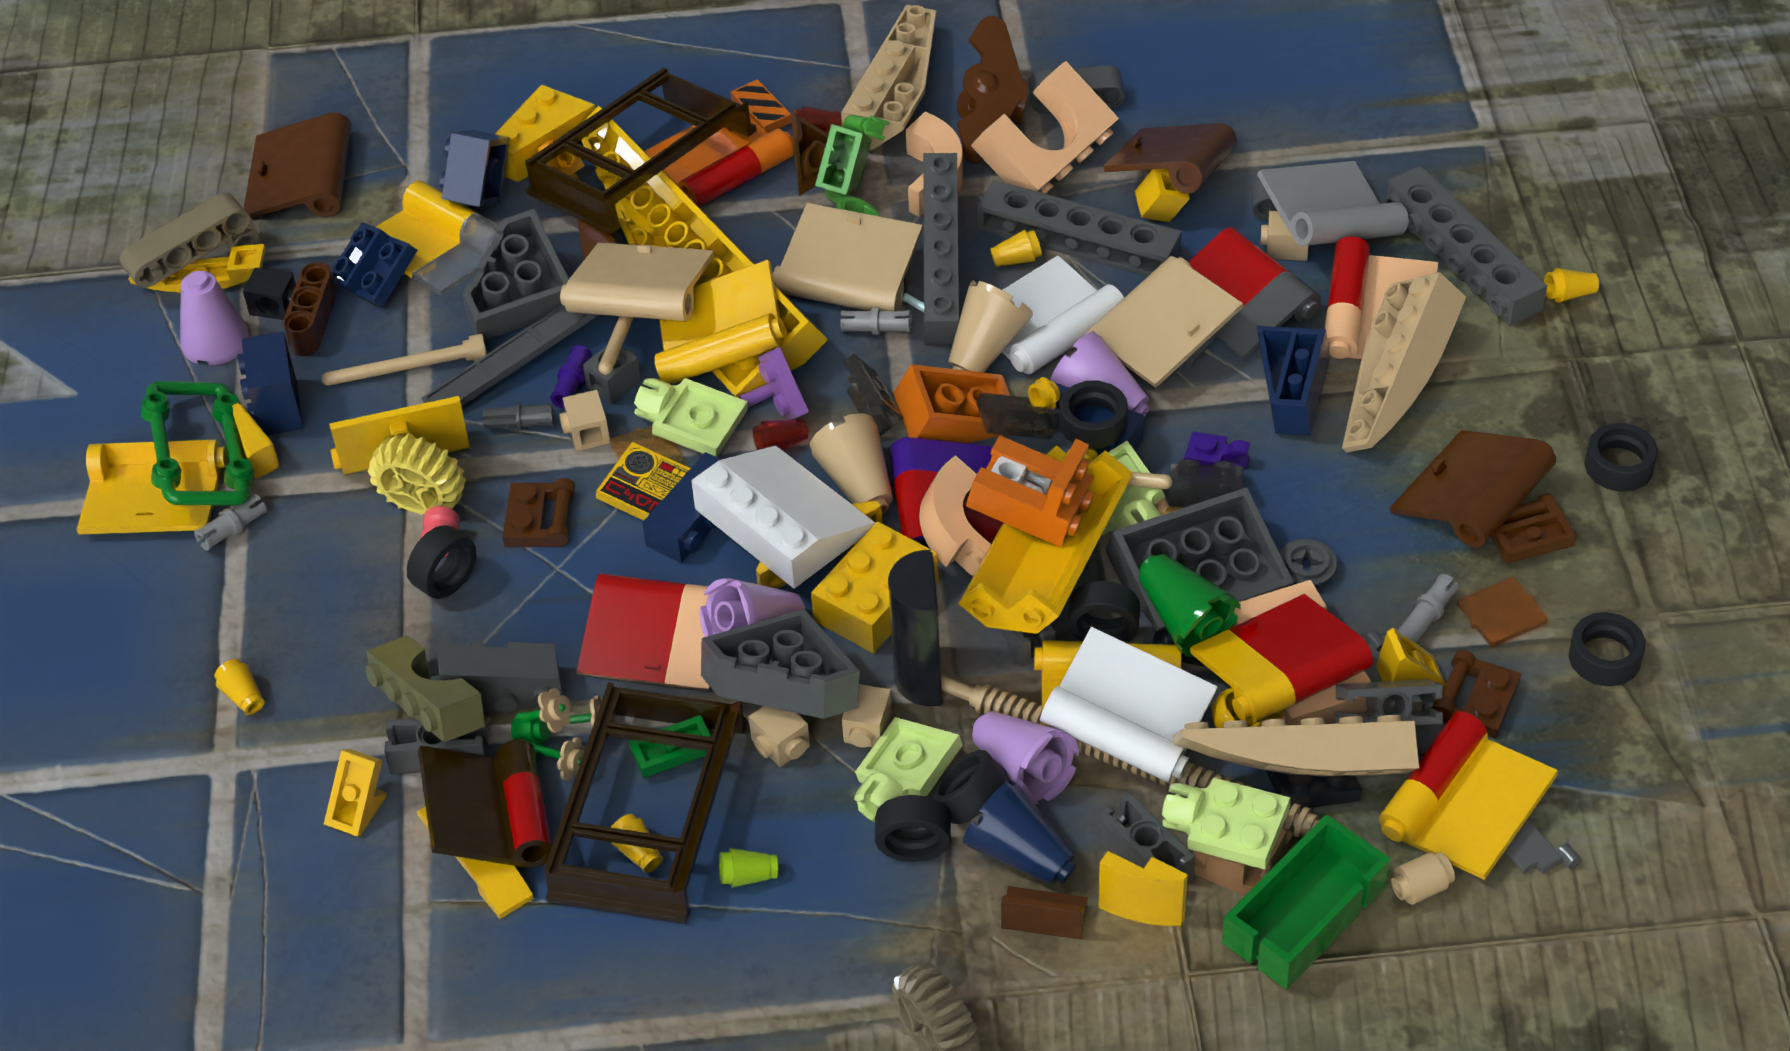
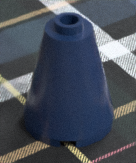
(1020, 836)

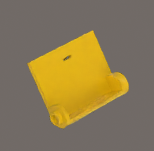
(126, 500)

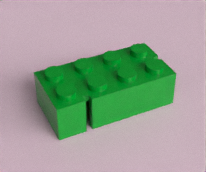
(1306, 901)

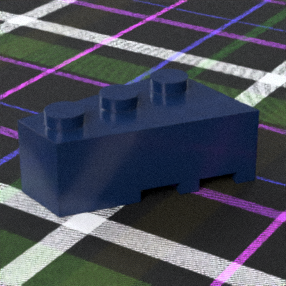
(1295, 374)

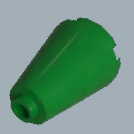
(1186, 602)

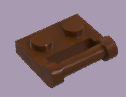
(527, 513)
(1535, 534)
(1489, 696)

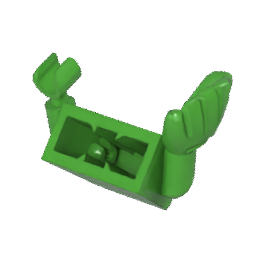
(846, 159)

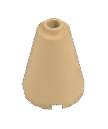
(986, 327)
(854, 459)

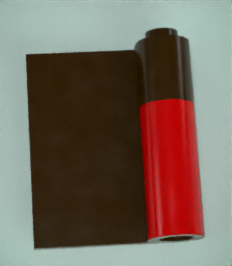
(486, 804)

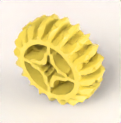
(416, 474)

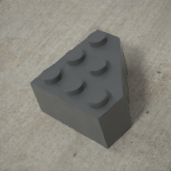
(515, 279)
(781, 666)

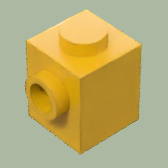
(1158, 197)

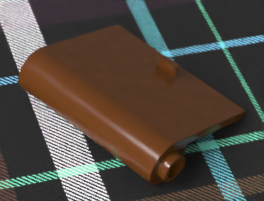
(1186, 151)
(300, 166)
(1477, 483)

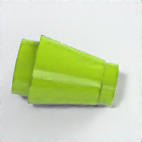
(746, 867)

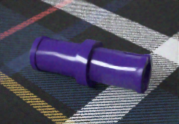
(570, 375)

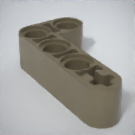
(187, 239)

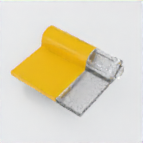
(445, 234)

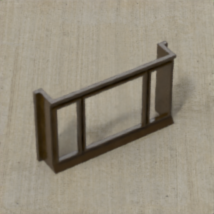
(597, 208)
(626, 892)

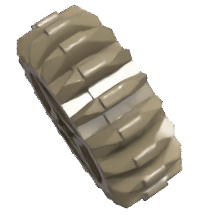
(933, 1010)

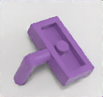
(780, 385)

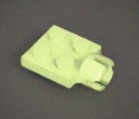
(690, 413)
(1136, 503)
(903, 763)
(1227, 820)

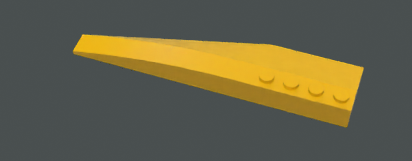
(667, 217)

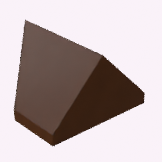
(808, 152)

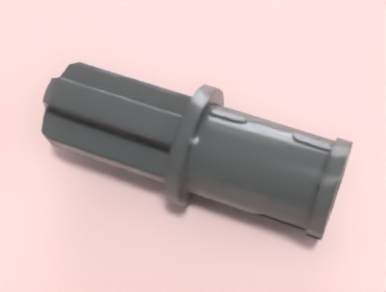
(518, 416)

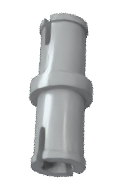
(876, 321)
(230, 522)

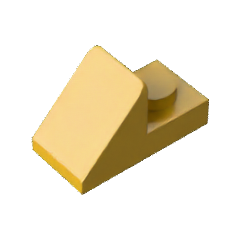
(1406, 660)
(354, 792)

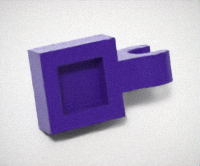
(1214, 448)

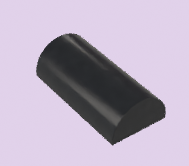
(915, 628)

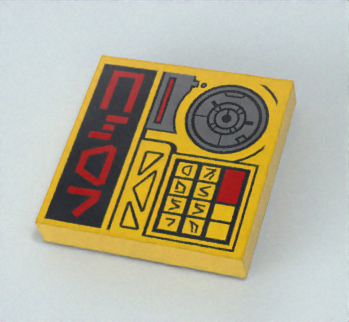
(640, 481)

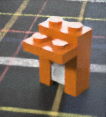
(1034, 489)

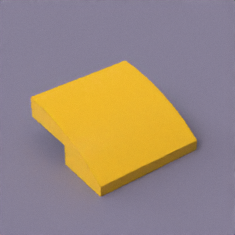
(1142, 894)

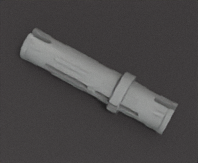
(1428, 608)

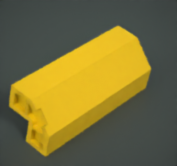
(1029, 579)

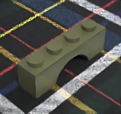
(441, 706)

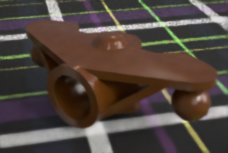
(990, 86)

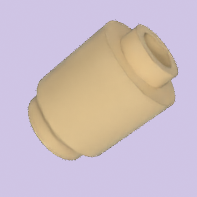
(1422, 877)

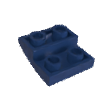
(372, 264)

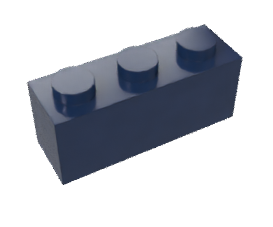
(675, 524)

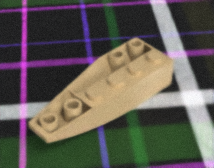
(896, 74)
(1400, 354)
(1312, 747)

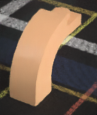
(930, 135)
(945, 521)

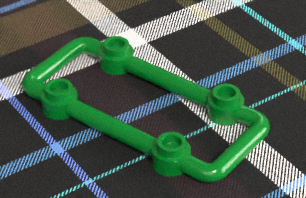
(167, 472)

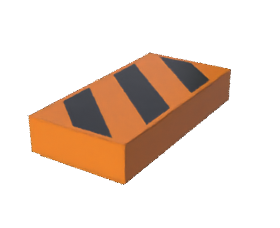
(762, 106)

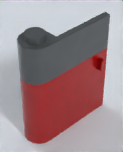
(1258, 281)

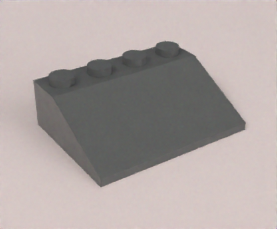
(1214, 538)

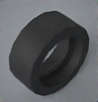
(1094, 394)
(1624, 437)
(430, 551)
(1104, 596)
(1612, 627)
(969, 785)
(915, 812)

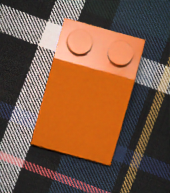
(943, 402)

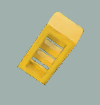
(256, 444)

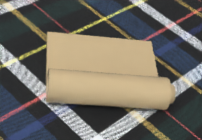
(848, 259)
(636, 281)
(1165, 320)

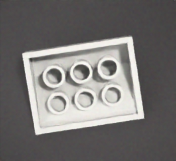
(778, 512)

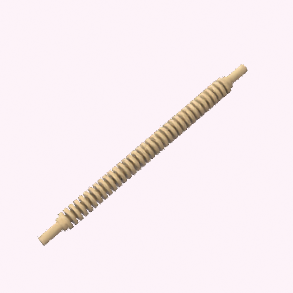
(988, 699)

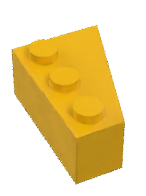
(538, 120)

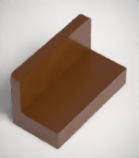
(1043, 912)

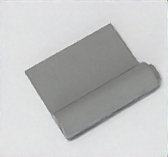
(1330, 203)

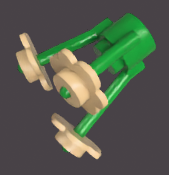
(552, 716)

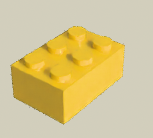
(856, 591)

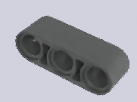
(1104, 81)

